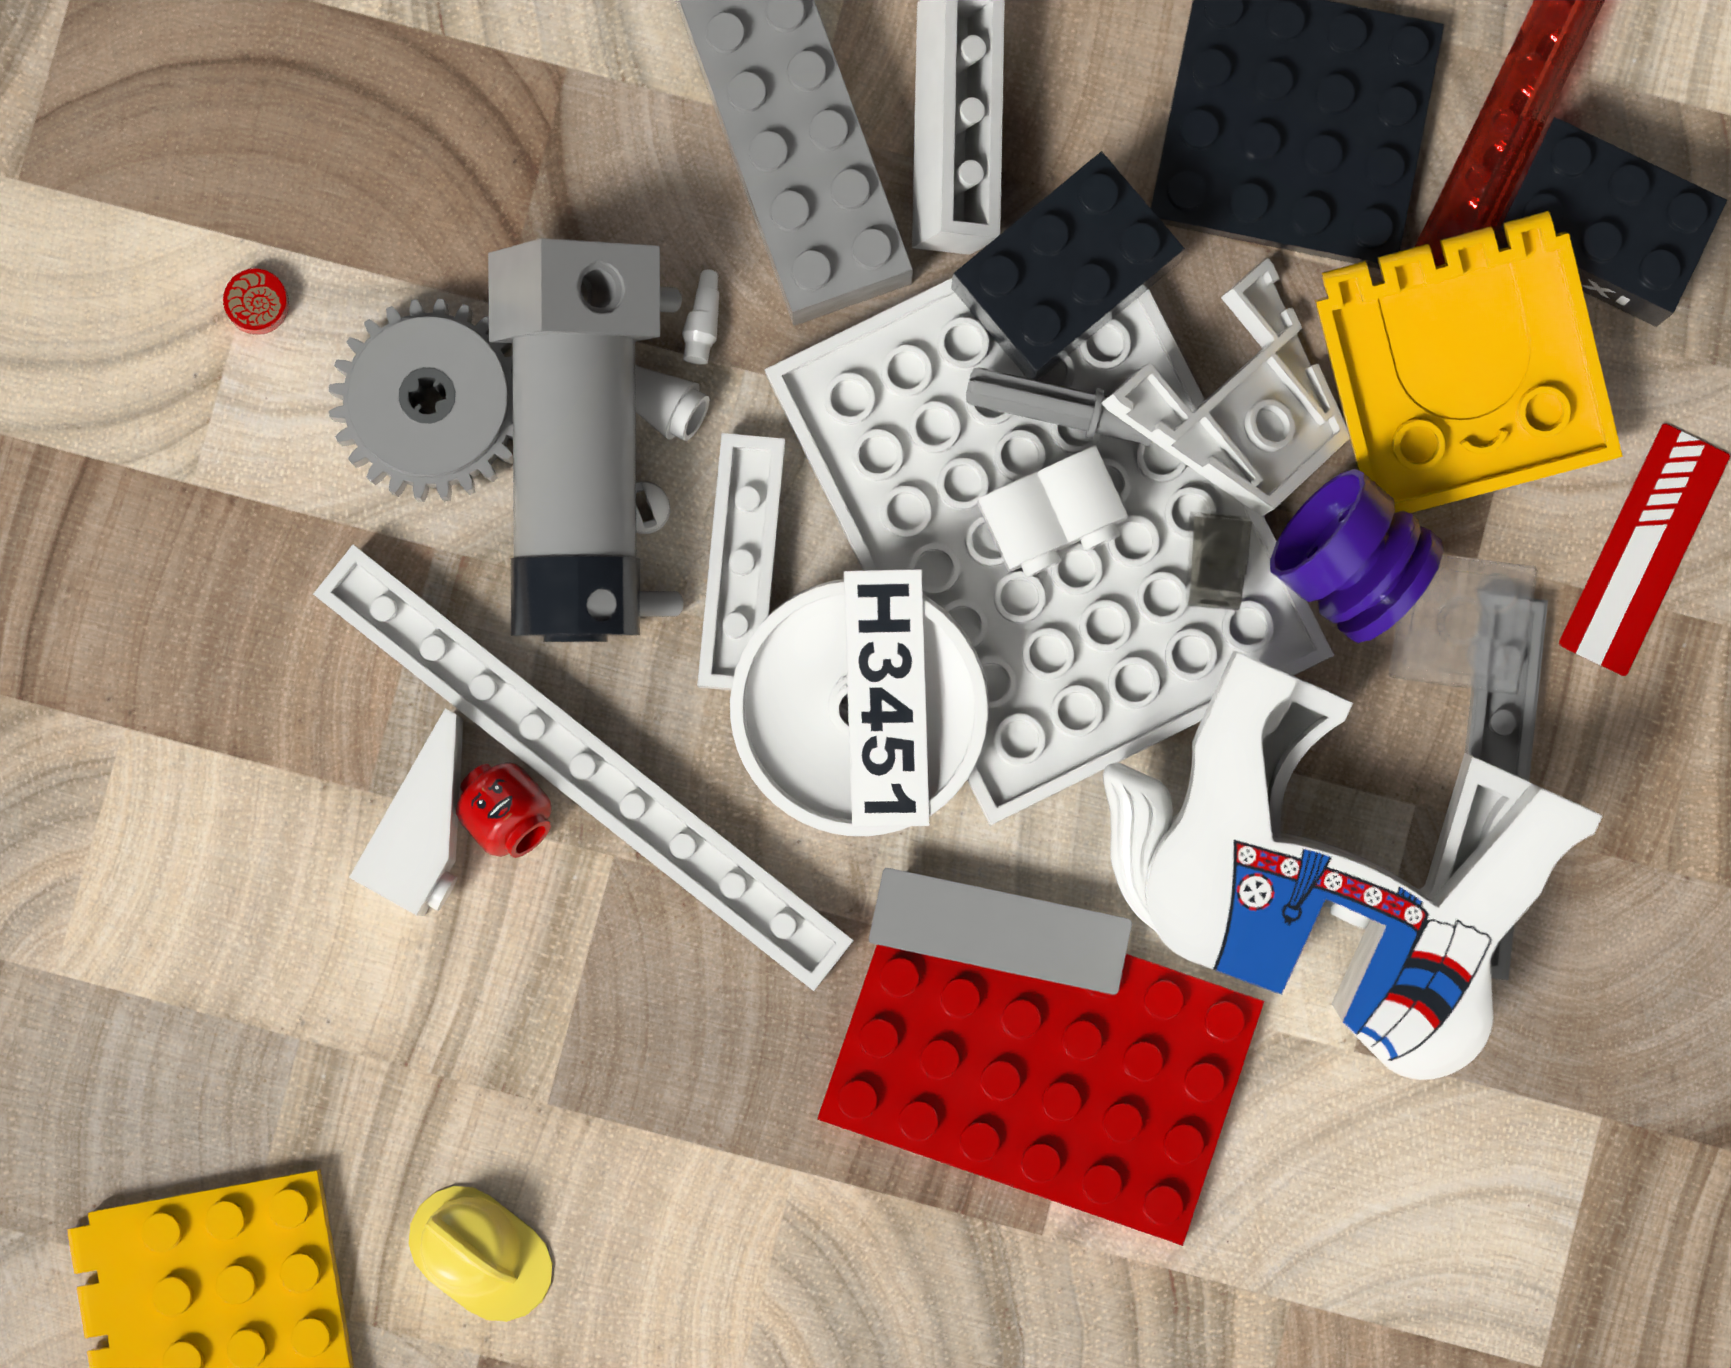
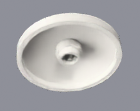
(795, 717)

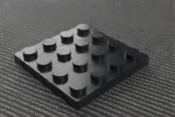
(1297, 125)

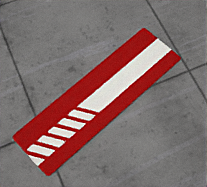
(1644, 549)

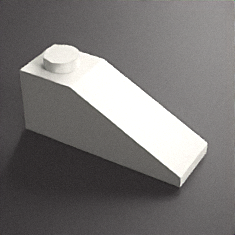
(418, 834)

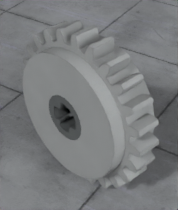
(394, 374)

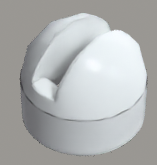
(658, 503)

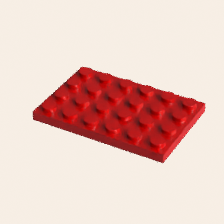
(1048, 1080)

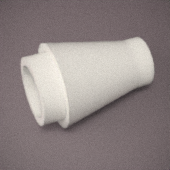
(669, 403)

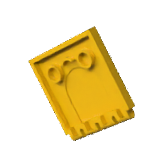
(1468, 366)
(215, 1279)

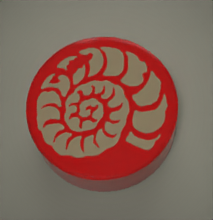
(256, 301)

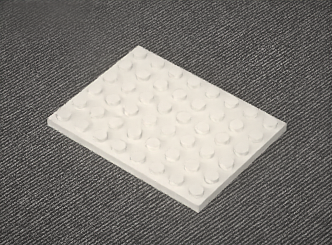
(1084, 653)

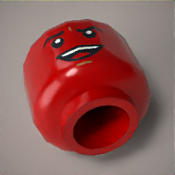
(504, 809)

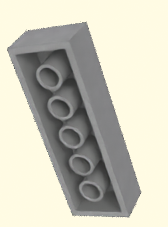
(798, 152)

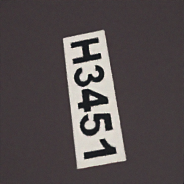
(886, 698)

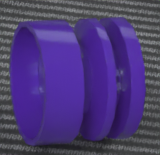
(1356, 556)

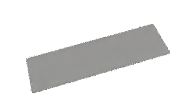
(1000, 931)

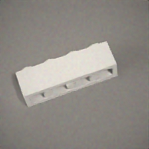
(958, 125)

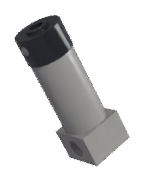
(573, 336)

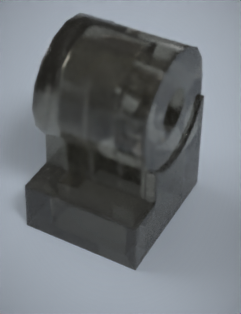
(1217, 560)

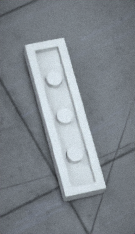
(740, 552)

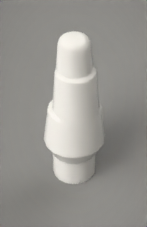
(702, 322)

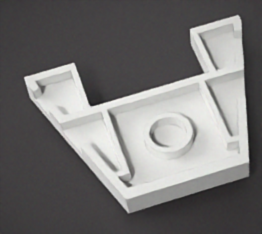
(1263, 424)

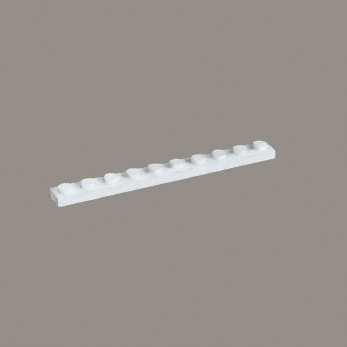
(583, 767)

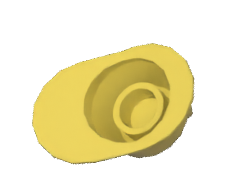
(480, 1254)

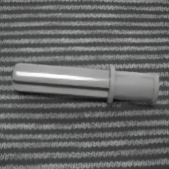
(1048, 404)

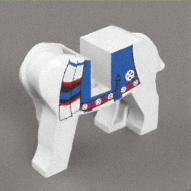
(1246, 896)

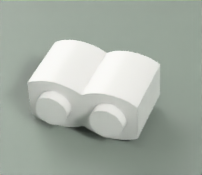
(1053, 510)

